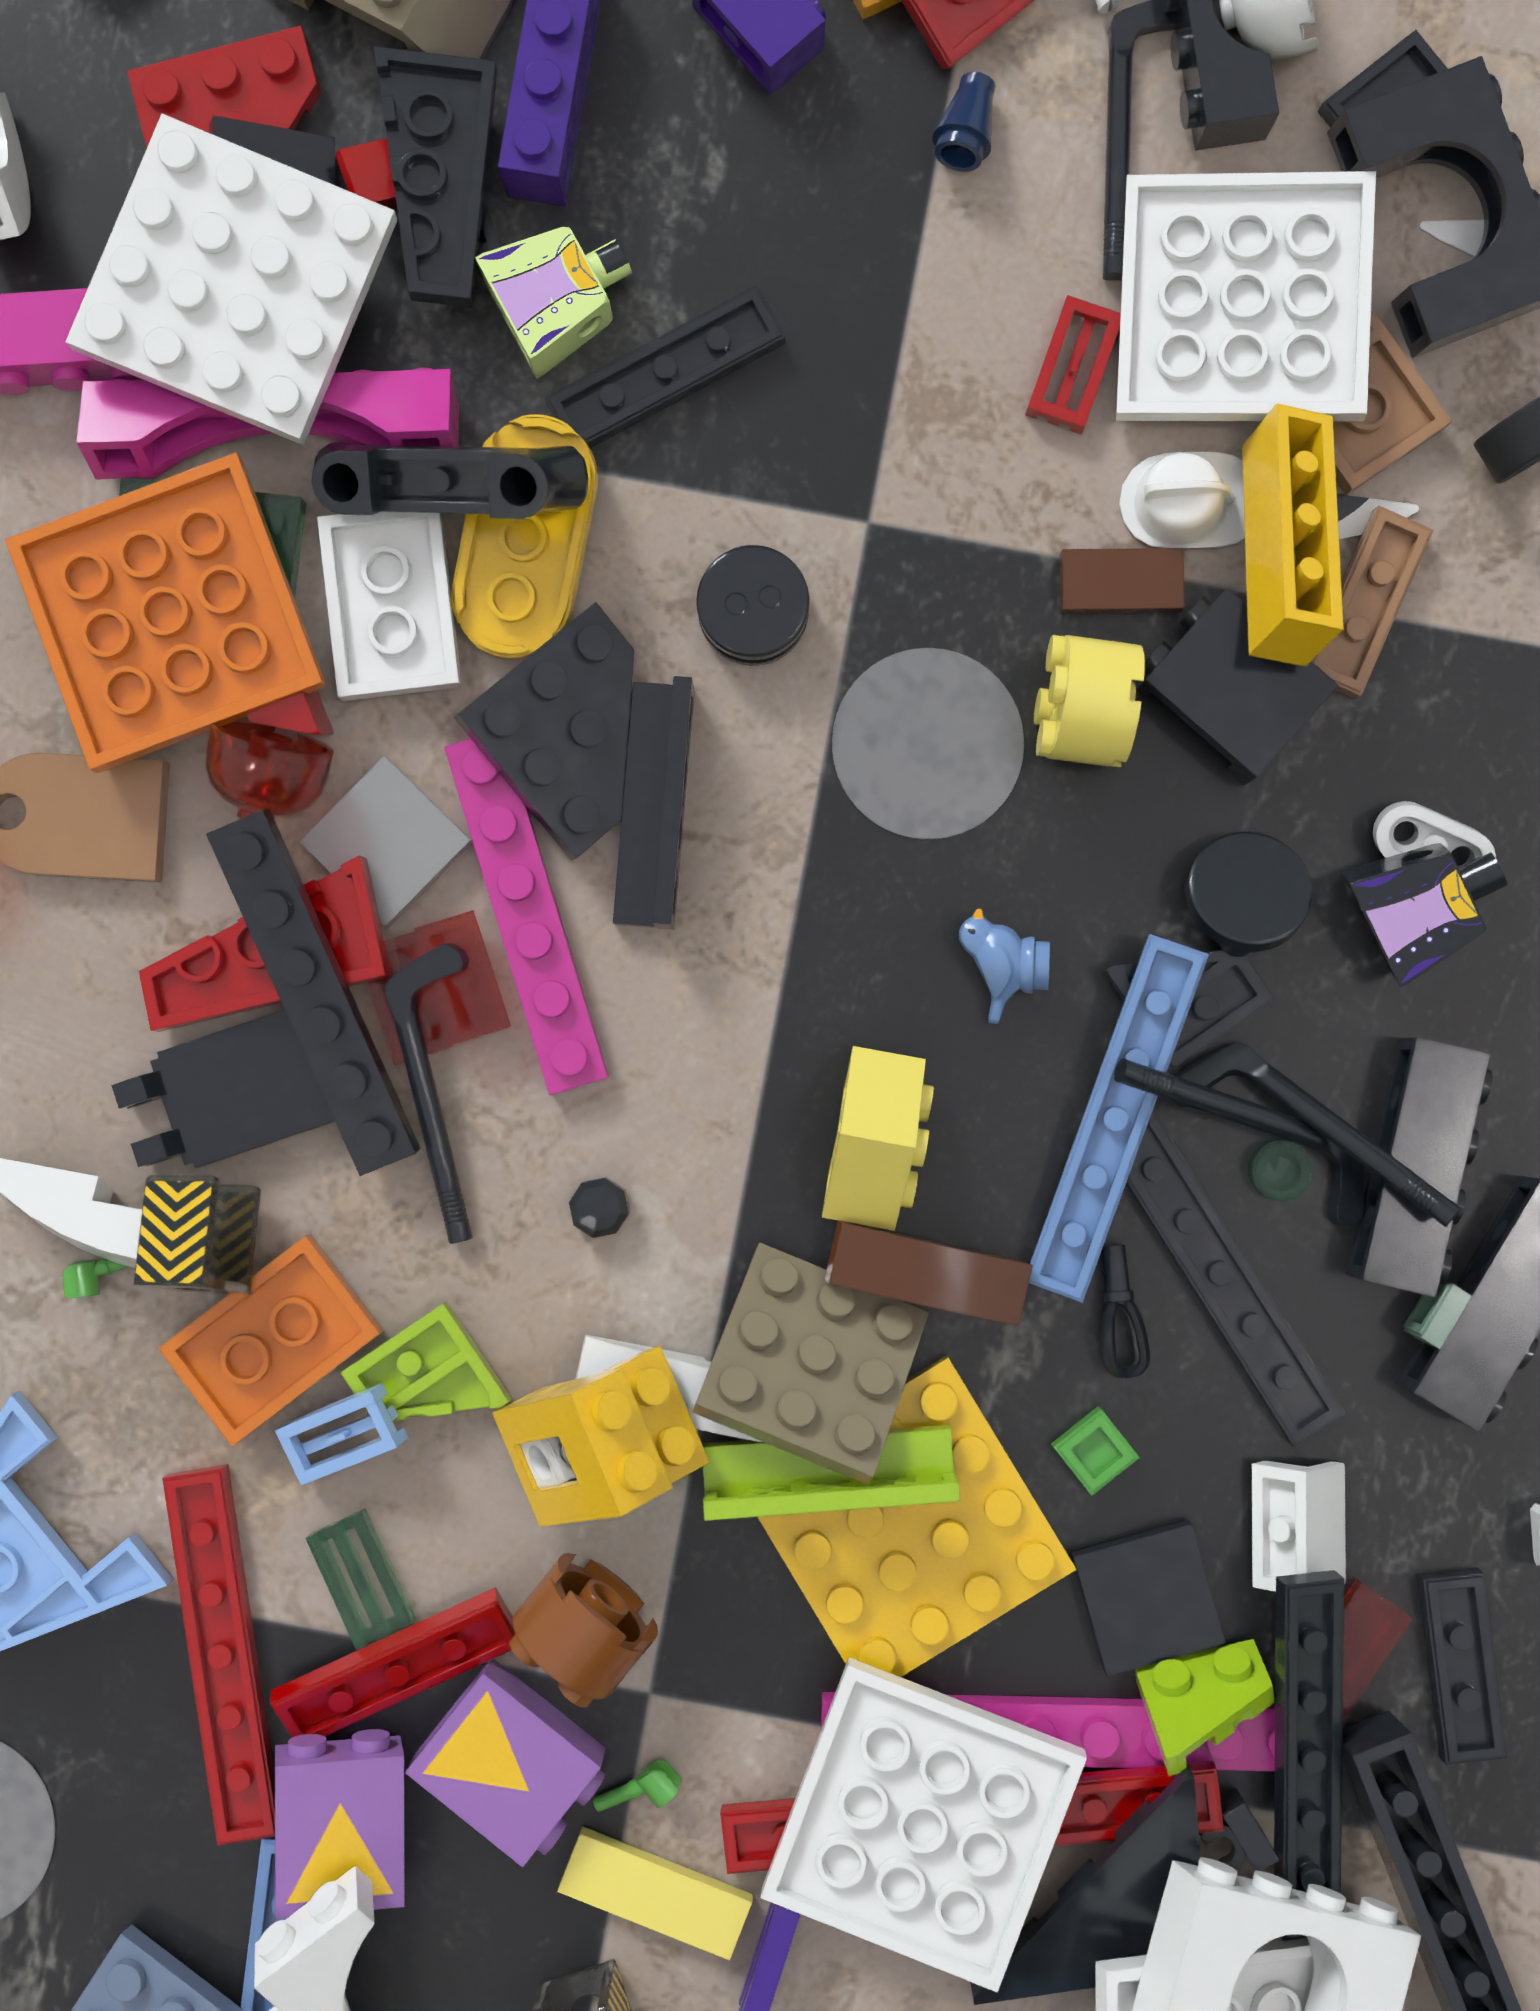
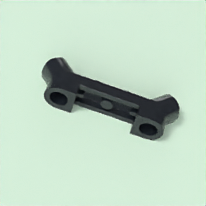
(449, 479)

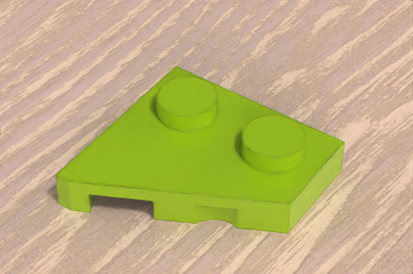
(430, 1369)
(1203, 1697)

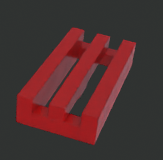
(1057, 412)

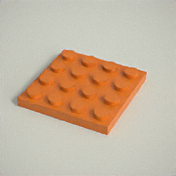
(165, 612)

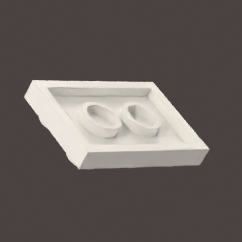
(389, 604)

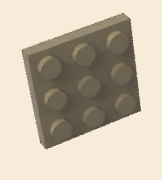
(811, 1364)

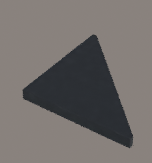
(1107, 1903)

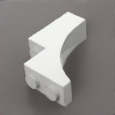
(309, 1955)

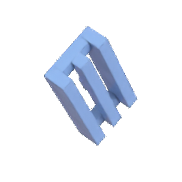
(378, 1417)

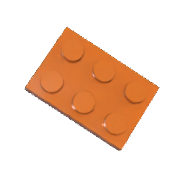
(273, 1344)

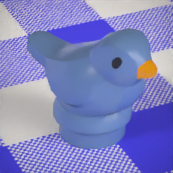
(1005, 960)

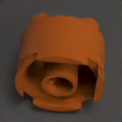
(582, 1629)

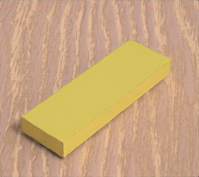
(655, 1893)

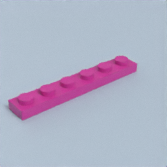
(528, 922)

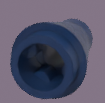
(966, 126)

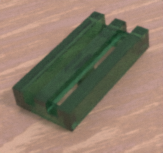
(338, 1587)

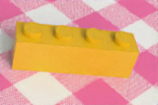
(1291, 536)

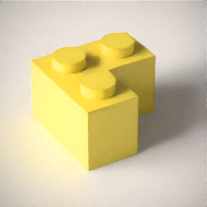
(878, 1139)

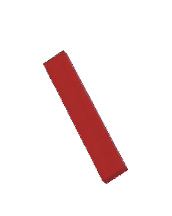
(222, 1653)

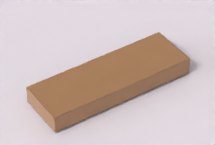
(1372, 596)

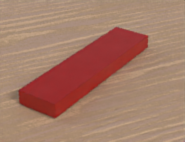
(396, 1667)

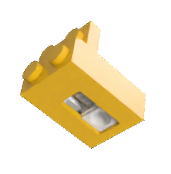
(601, 1441)

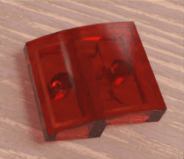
(455, 1006)

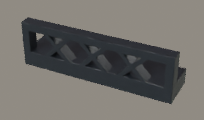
(654, 804)

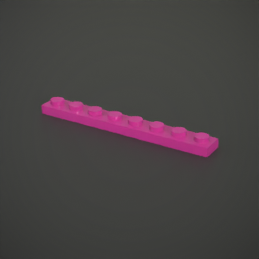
(1119, 1730)

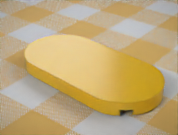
(523, 575)

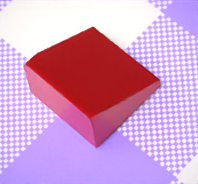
(369, 172)
(298, 713)

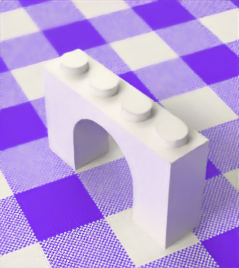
(1218, 1920)

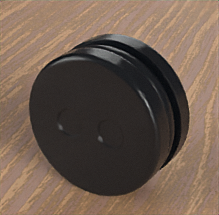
(753, 605)

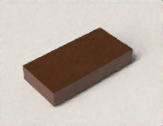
(1121, 580)

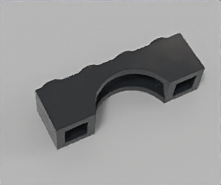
(1226, 84)

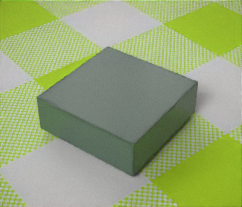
(1436, 1316)

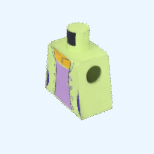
(552, 292)

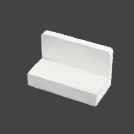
(1297, 1520)

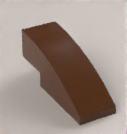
(928, 1272)

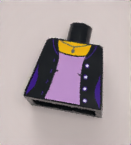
(1422, 905)

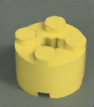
(1090, 701)

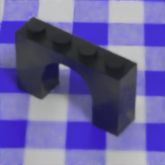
(1459, 125)

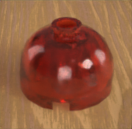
(266, 769)

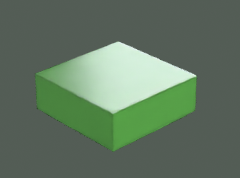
(1095, 1450)

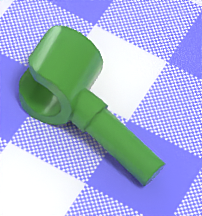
(83, 1277)
(656, 1780)

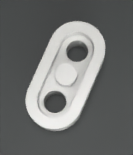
(1429, 829)

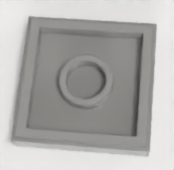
(398, 833)

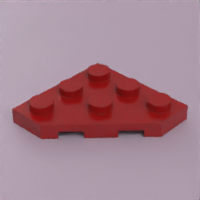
(250, 80)

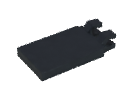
(228, 1093)

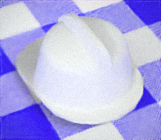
(1185, 500)

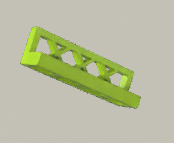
(764, 1480)

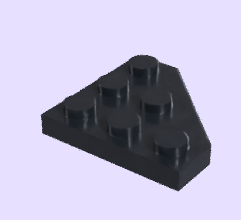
(562, 729)

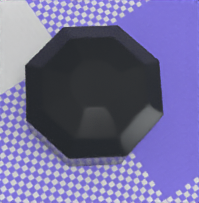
(599, 1207)

